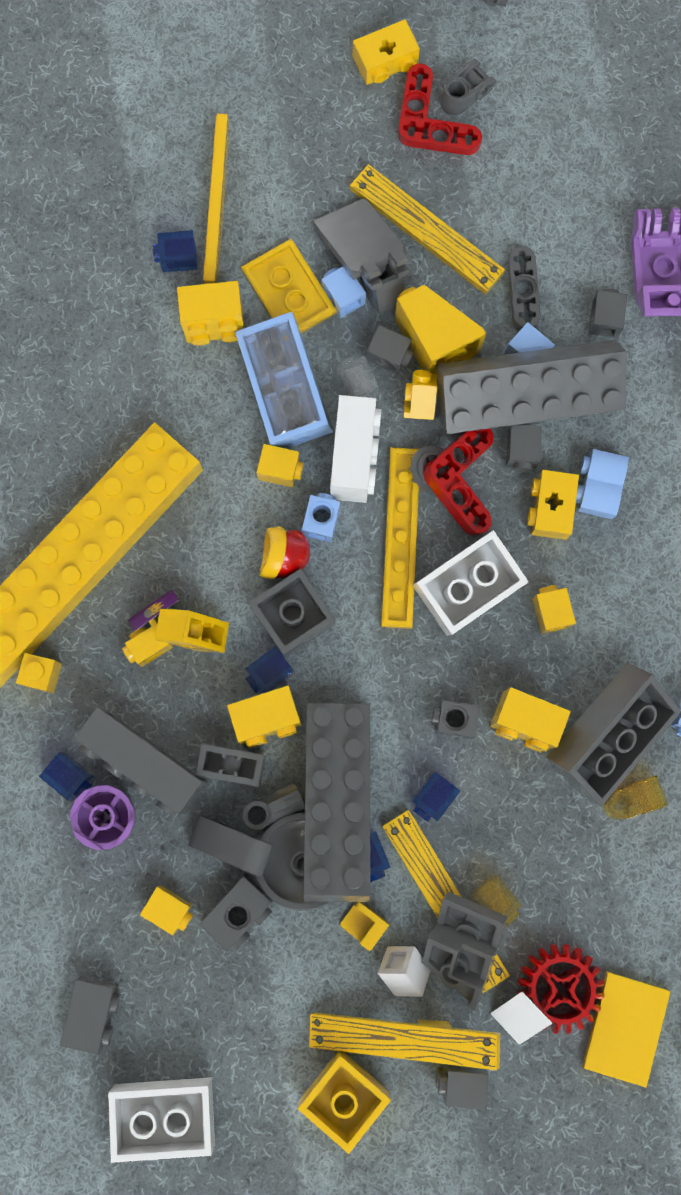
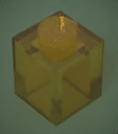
(497, 897)

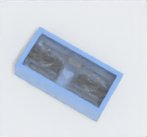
(284, 381)

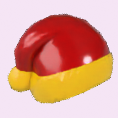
(284, 553)

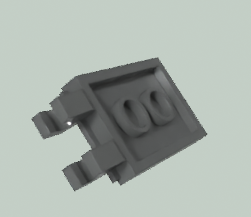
(362, 242)

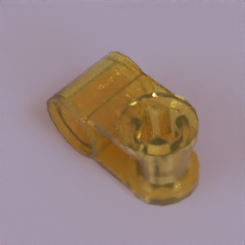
(639, 797)

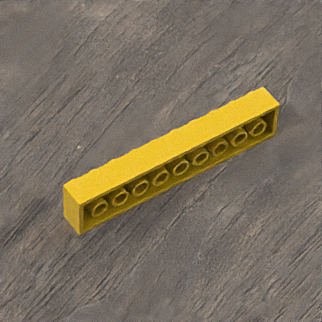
(90, 542)

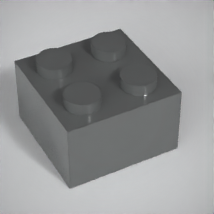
(292, 613)

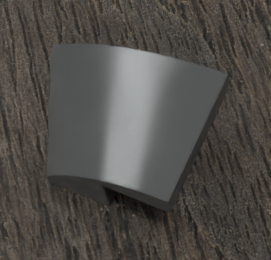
(464, 946)

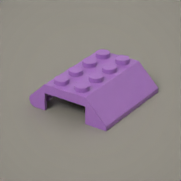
(657, 263)

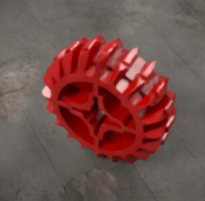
(582, 1008)

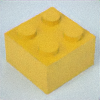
(210, 312)
(264, 716)
(529, 719)
(344, 1101)

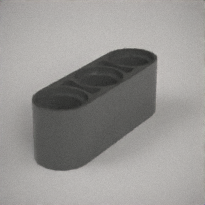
(231, 845)

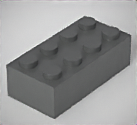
(614, 733)
(141, 761)

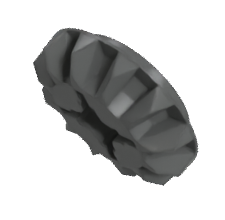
(419, 462)

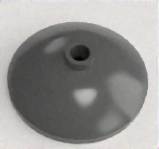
(281, 876)

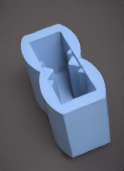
(602, 483)

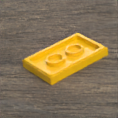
(288, 285)
(626, 1029)

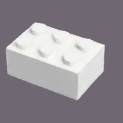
(355, 448)
(470, 583)
(161, 1120)

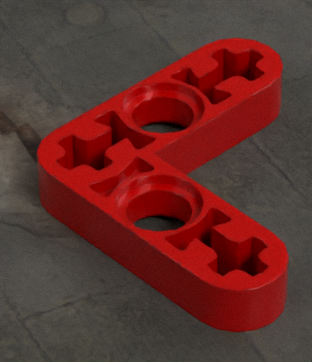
(419, 120)
(452, 480)

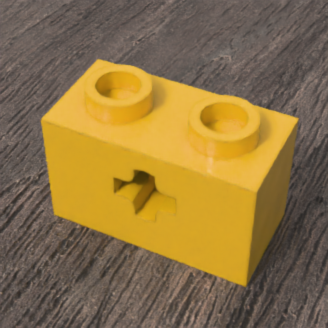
(385, 52)
(563, 490)
(192, 630)

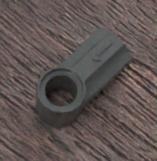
(276, 805)

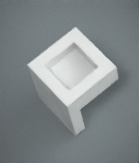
(404, 971)

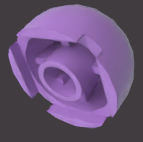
(88, 817)

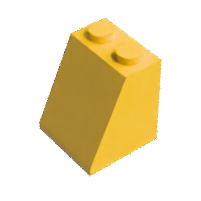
(436, 328)

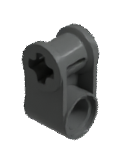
(468, 84)

